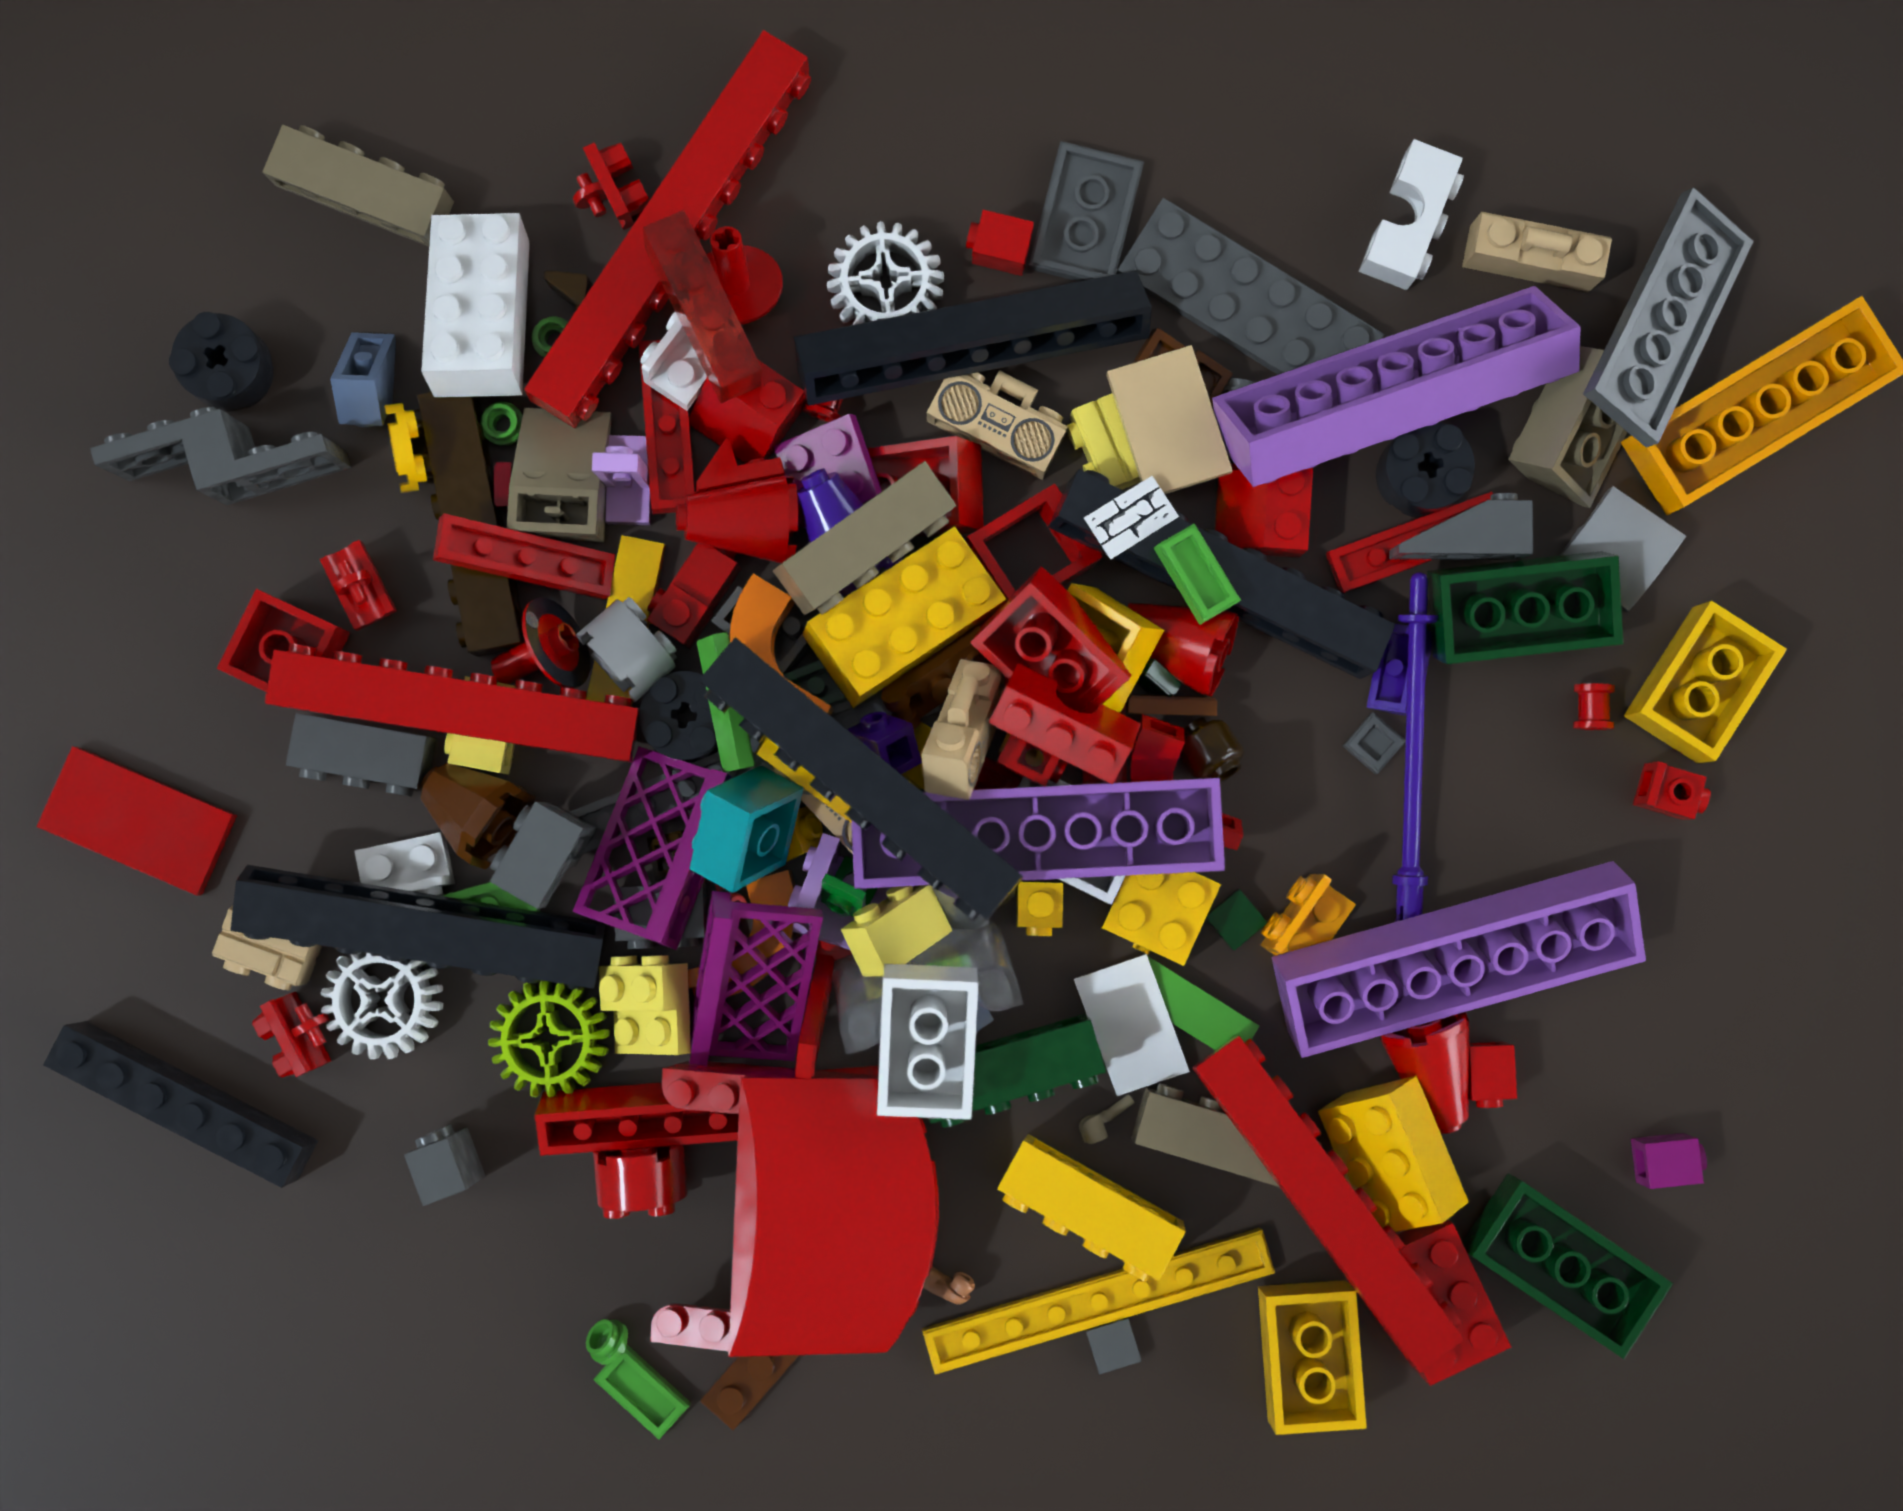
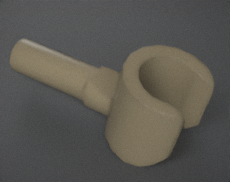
(1093, 1127)

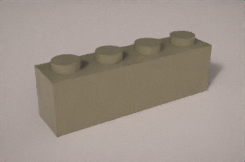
(355, 184)
(864, 539)
(1195, 1133)

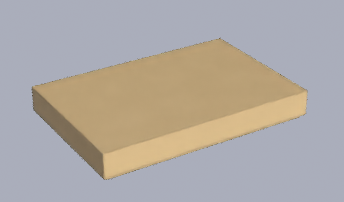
(1169, 420)

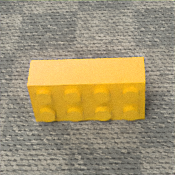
(903, 616)
(1093, 1208)

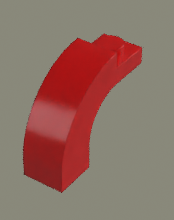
(1155, 758)

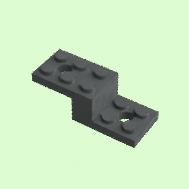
(220, 456)

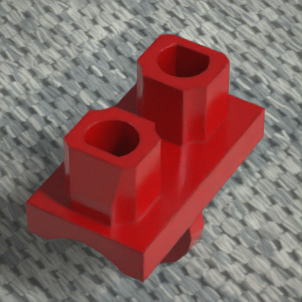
(607, 165)
(358, 585)
(296, 1033)

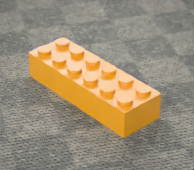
(1767, 405)

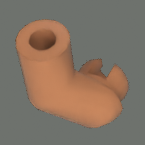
(952, 1290)

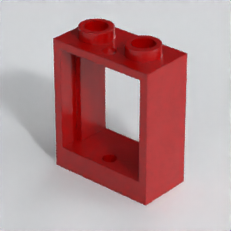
(1045, 502)

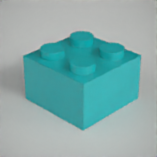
(745, 828)

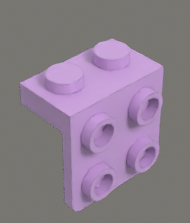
(817, 863)

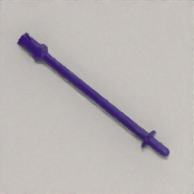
(1410, 877)

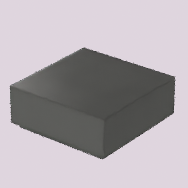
(1374, 743)
(1113, 1345)

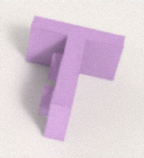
(626, 479)

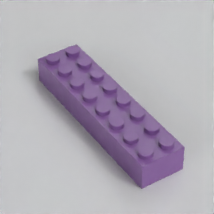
(1397, 385)
(1073, 831)
(1459, 958)

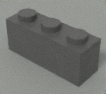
(359, 754)

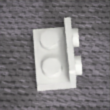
(673, 366)
(409, 864)

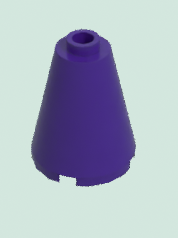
(826, 502)

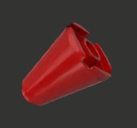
(744, 518)
(1188, 649)
(1440, 1060)

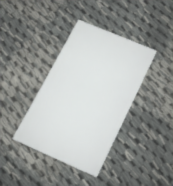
(1131, 1025)

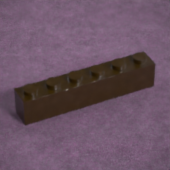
(464, 488)

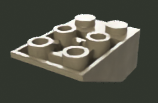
(553, 478)

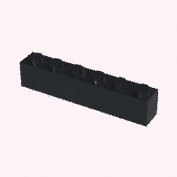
(181, 1103)

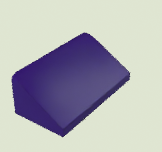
(1389, 682)

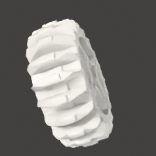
(869, 280)
(396, 1011)

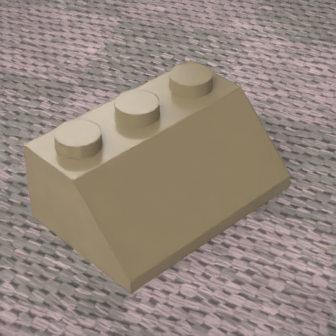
(1568, 437)

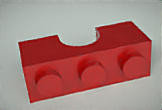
(1088, 741)

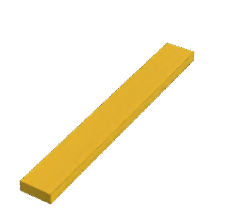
(1096, 1302)

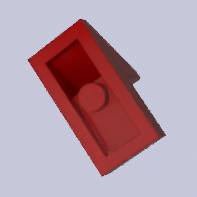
(724, 472)

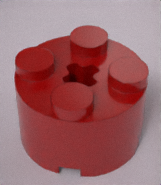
(640, 1180)

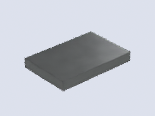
(1085, 213)

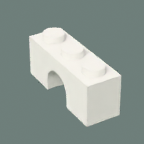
(1426, 181)

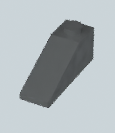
(1488, 531)

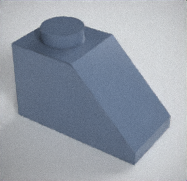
(364, 379)

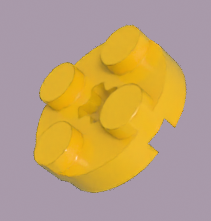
(404, 459)

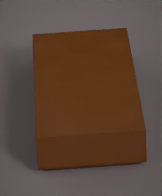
(1171, 705)

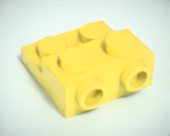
(647, 1004)

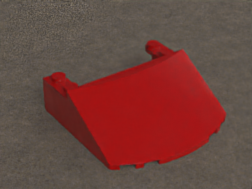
(826, 1217)

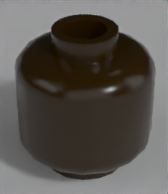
(1211, 750)

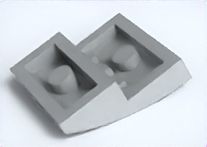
(1633, 534)

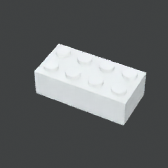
(476, 305)

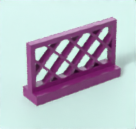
(681, 884)
(717, 967)

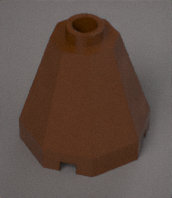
(473, 810)

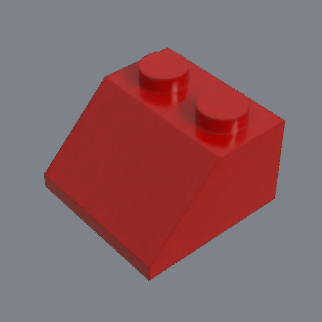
(752, 420)
(1267, 516)

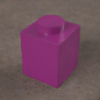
(1668, 1160)

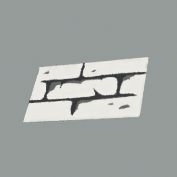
(1131, 517)

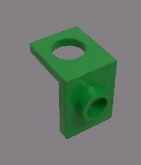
(841, 896)

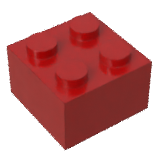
(272, 626)

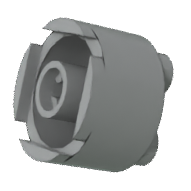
(628, 648)

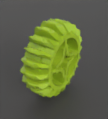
(549, 1059)

